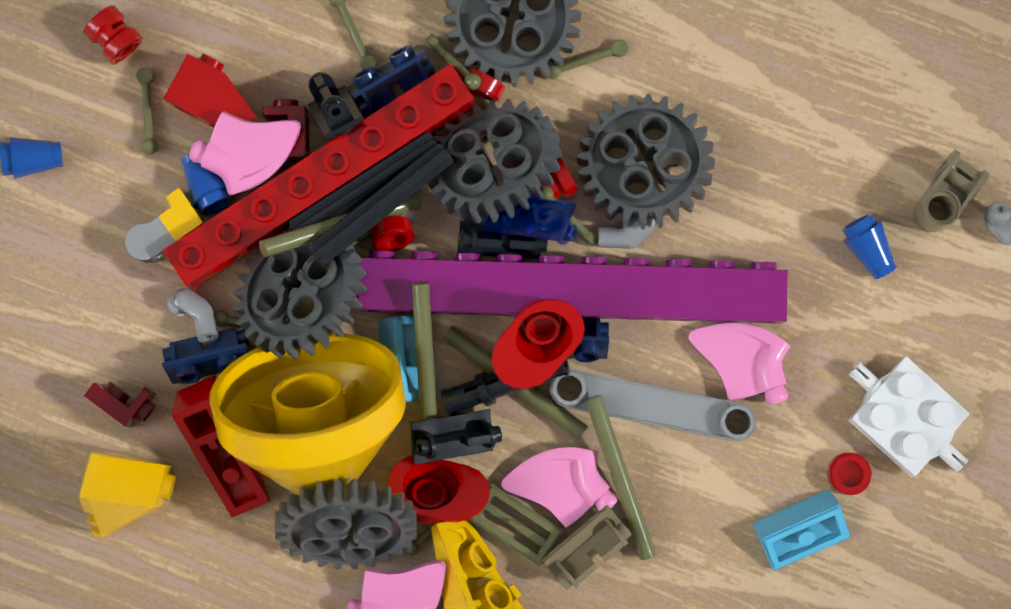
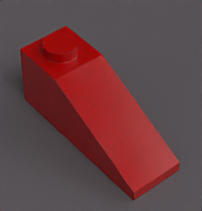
(206, 91)
(235, 482)

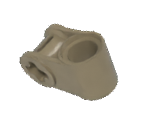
(954, 188)

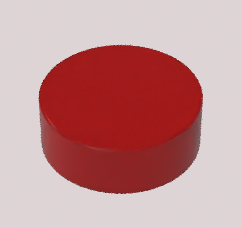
(489, 89)
(392, 234)
(849, 473)

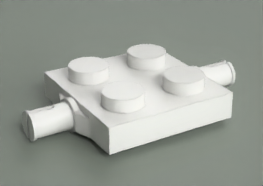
(908, 417)

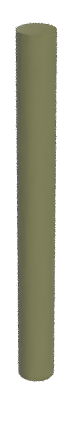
(310, 233)
(424, 349)
(532, 395)
(620, 477)

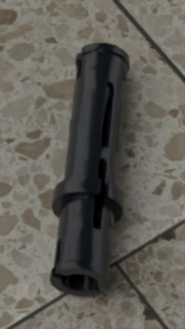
(485, 390)

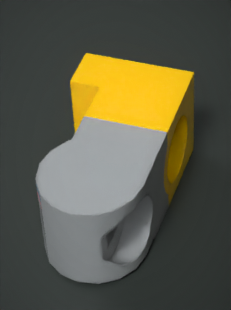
(149, 239)

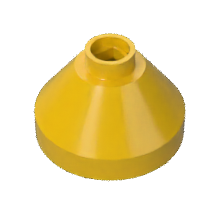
(310, 413)

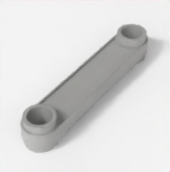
(657, 405)

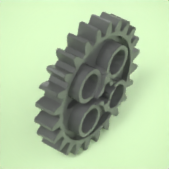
(548, 26)
(679, 146)
(523, 148)
(291, 286)
(345, 524)

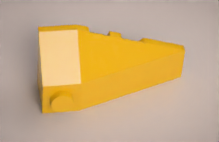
(123, 489)
(470, 570)

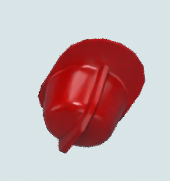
(537, 342)
(440, 489)

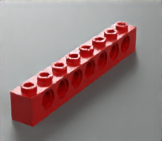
(270, 207)

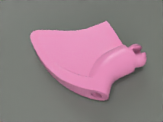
(245, 150)
(745, 359)
(562, 481)
(402, 589)

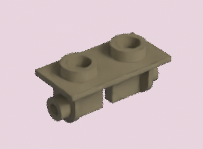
(573, 558)

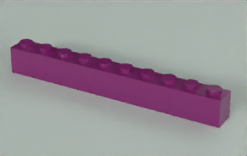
(592, 287)

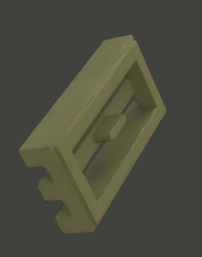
(508, 540)

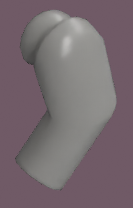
(998, 222)
(624, 237)
(189, 302)

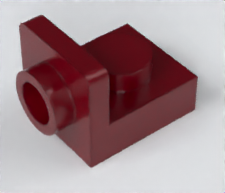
(290, 110)
(113, 402)

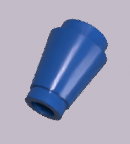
(29, 156)
(205, 188)
(870, 245)

